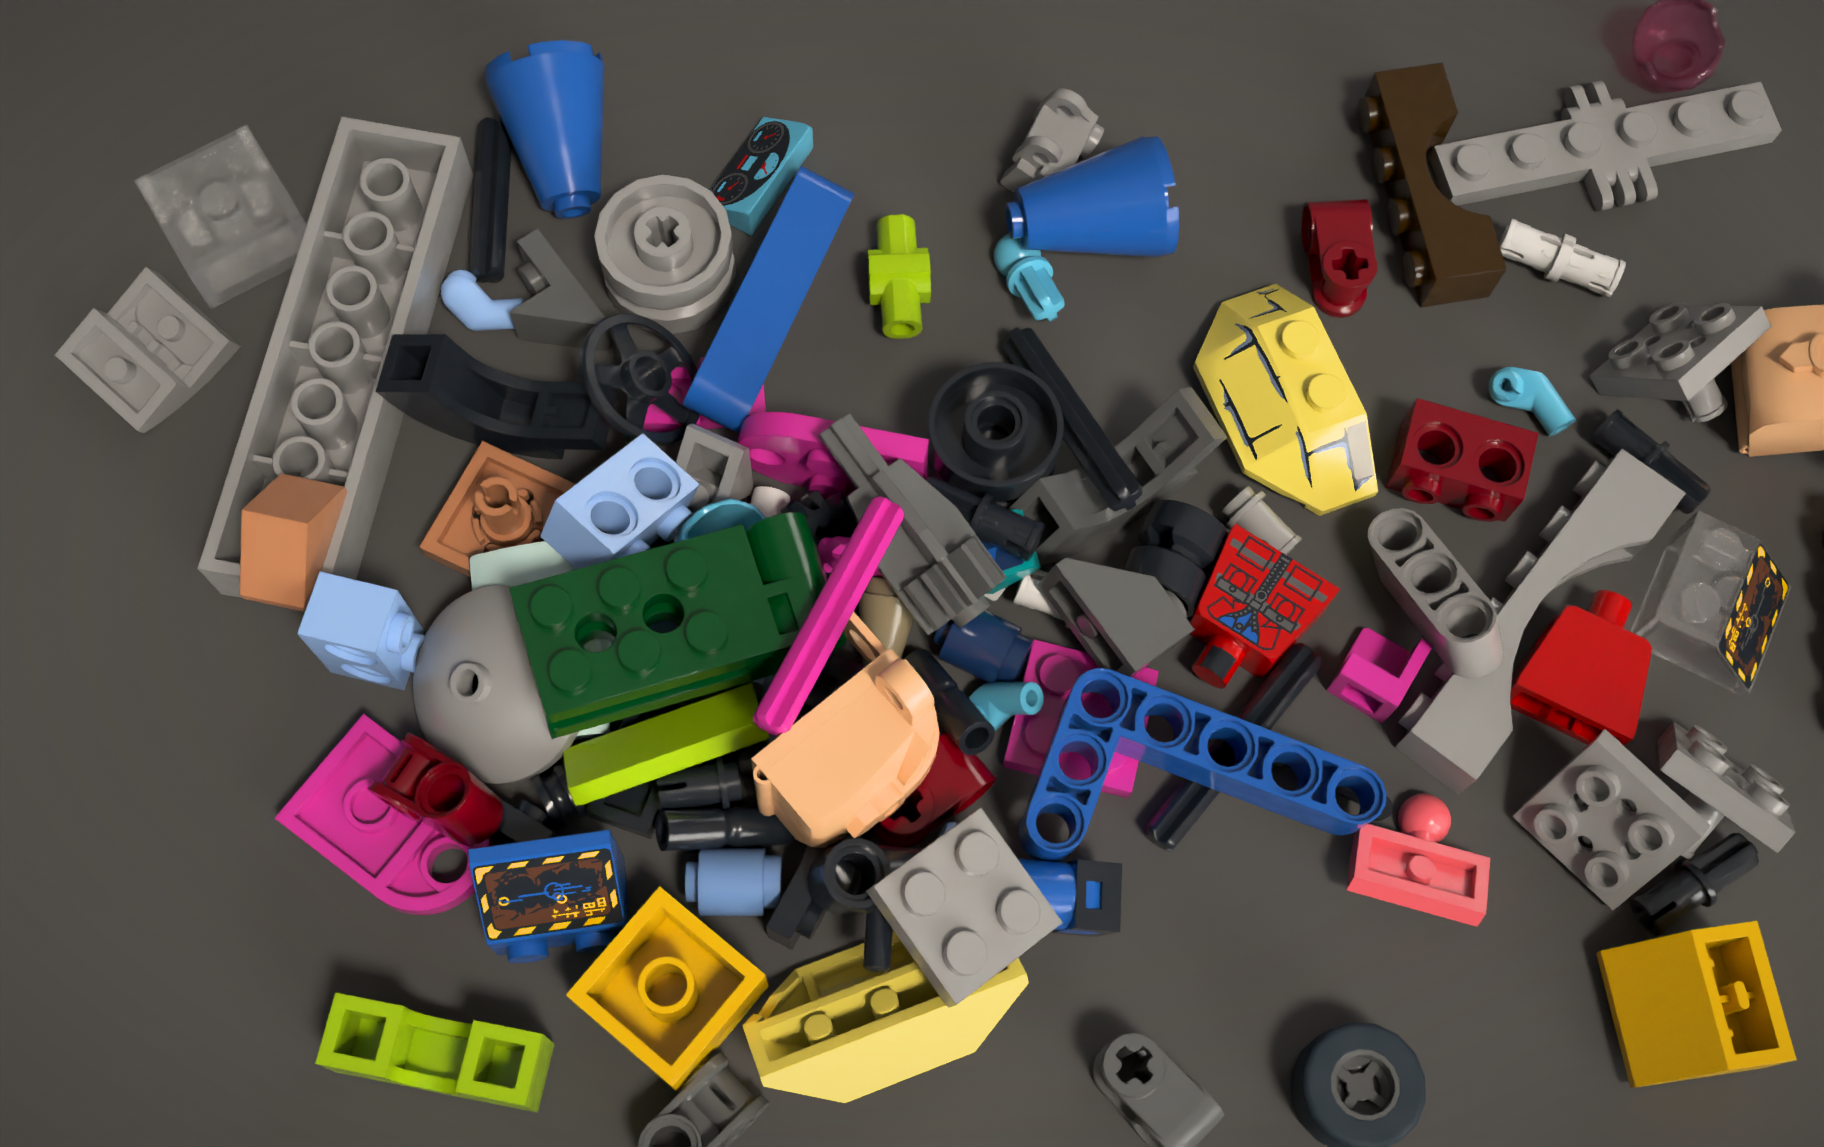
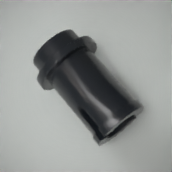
(701, 786)

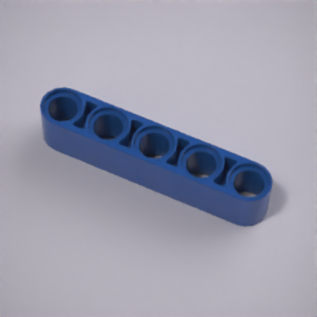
(768, 300)

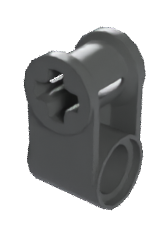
(1164, 1103)
(702, 1114)

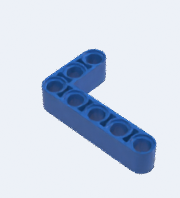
(1189, 758)

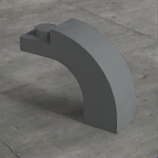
(1158, 453)

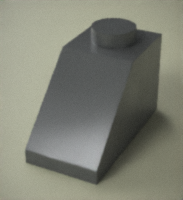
(1116, 613)

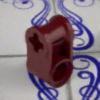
(1339, 254)
(946, 791)
(439, 793)

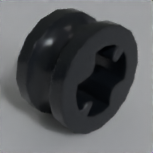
(556, 796)

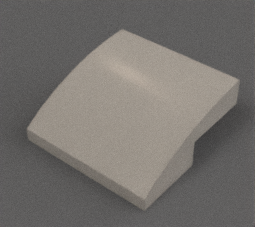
(147, 351)

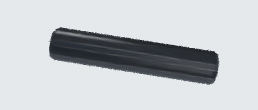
(490, 201)

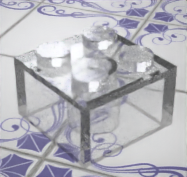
(225, 216)

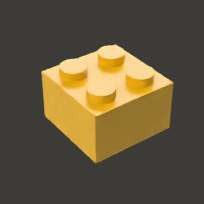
(669, 989)

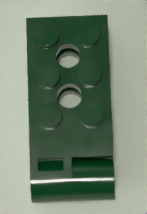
(728, 591)

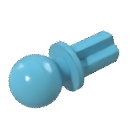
(1029, 278)

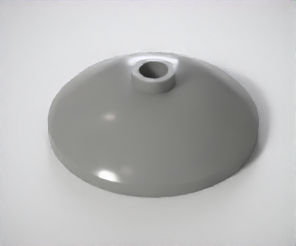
(502, 725)

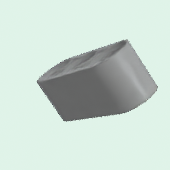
(1412, 566)

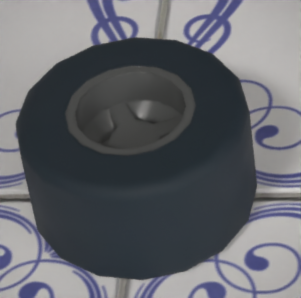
(1375, 1070)

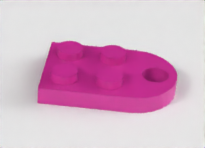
(791, 452)
(366, 836)

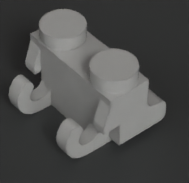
(1056, 139)

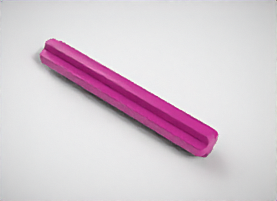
(828, 617)

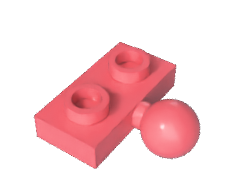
(1418, 870)

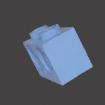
(629, 497)
(361, 630)

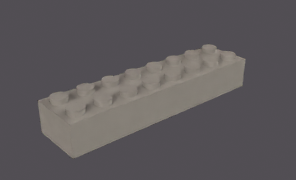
(360, 276)

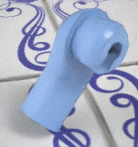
(473, 306)

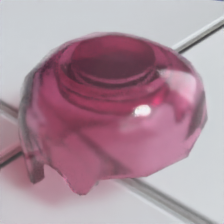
(1677, 44)

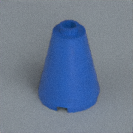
(554, 120)
(1101, 205)

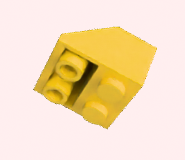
(1695, 1005)

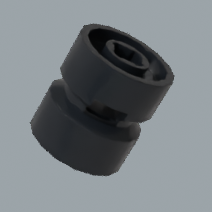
(1178, 548)

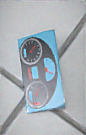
(762, 171)

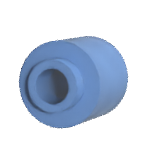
(734, 881)

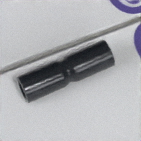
(953, 707)
(716, 828)

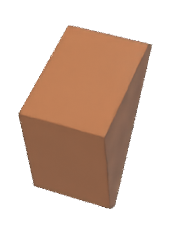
(287, 540)

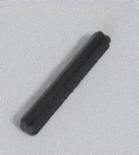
(1081, 430)
(1262, 709)

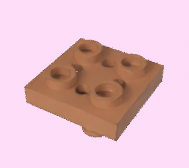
(496, 490)

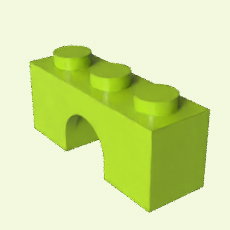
(435, 1053)

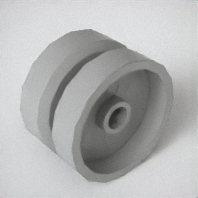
(666, 252)

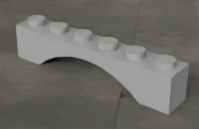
(1471, 717)

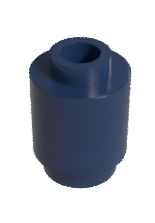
(985, 647)

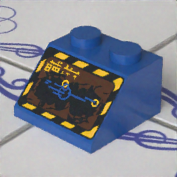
(551, 894)

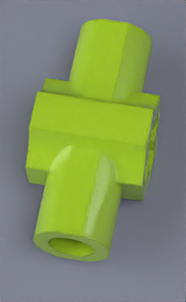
(899, 276)

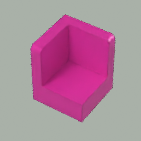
(1377, 674)

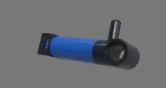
(1079, 891)

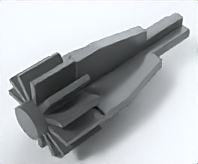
(935, 554)

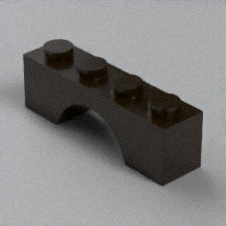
(1446, 249)

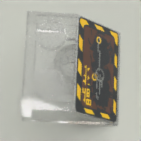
(1714, 603)

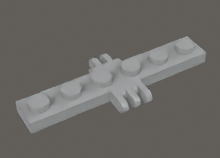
(1605, 145)

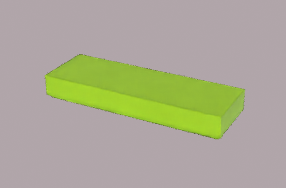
(662, 745)

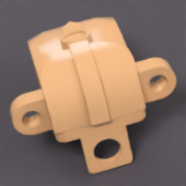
(1782, 385)
(853, 752)

